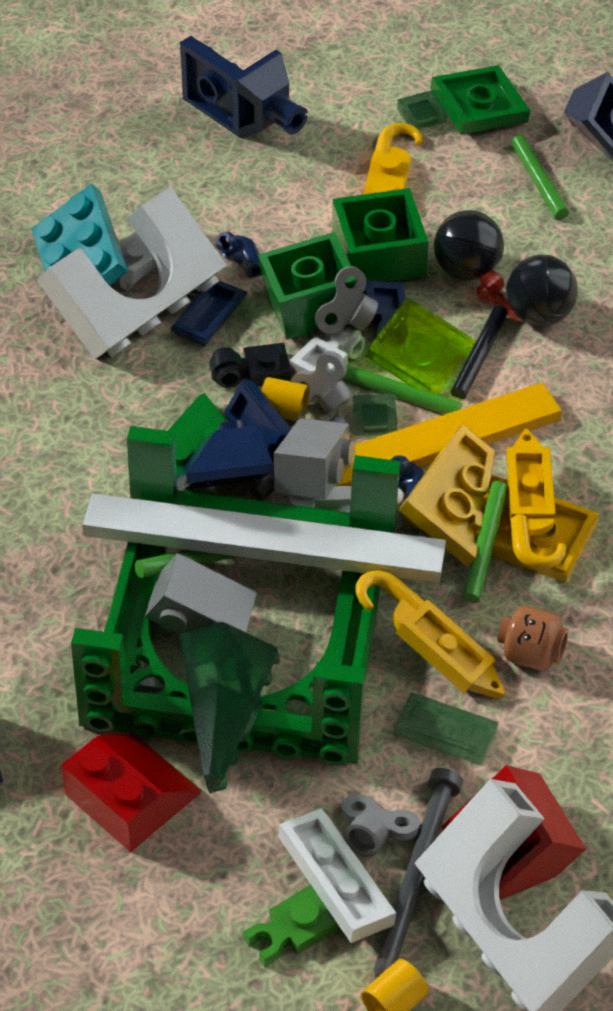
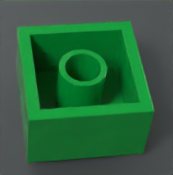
(382, 235)
(302, 280)

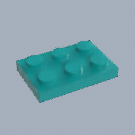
(82, 224)

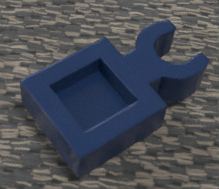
(389, 297)

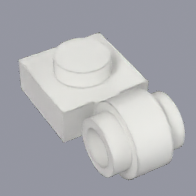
(346, 343)

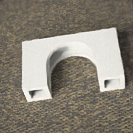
(107, 318)
(466, 872)

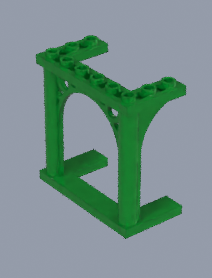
(106, 658)

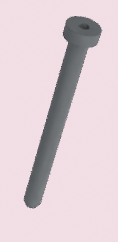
(443, 784)

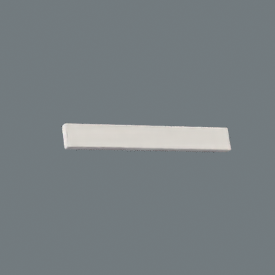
(264, 537)

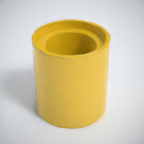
(286, 397)
(396, 989)

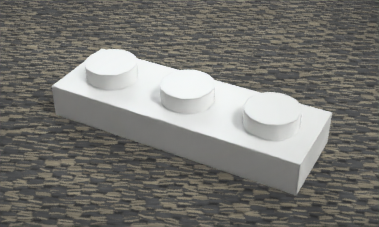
(337, 875)

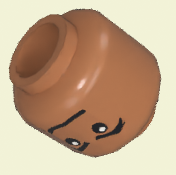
(533, 638)

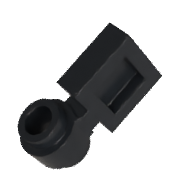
(258, 364)

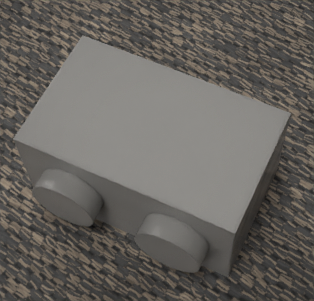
(312, 458)
(196, 597)

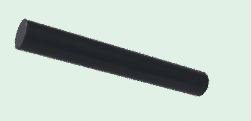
(479, 352)

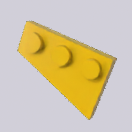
(452, 492)

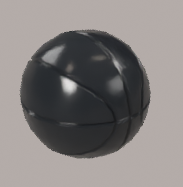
(468, 245)
(542, 290)

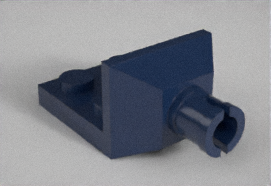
(239, 98)

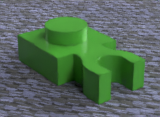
(295, 922)

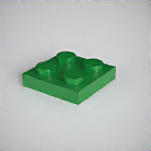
(480, 99)

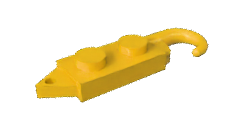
(390, 164)
(531, 499)
(435, 636)

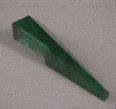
(224, 686)

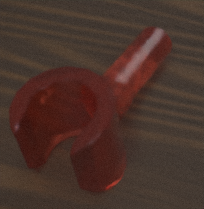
(490, 290)

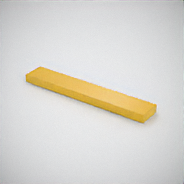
(488, 420)

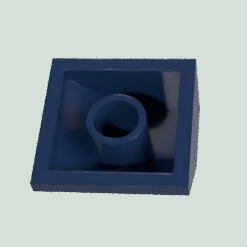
(592, 112)
(227, 457)

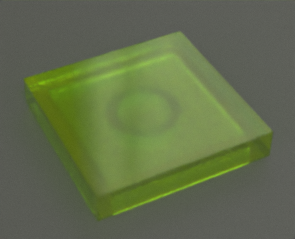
(420, 347)

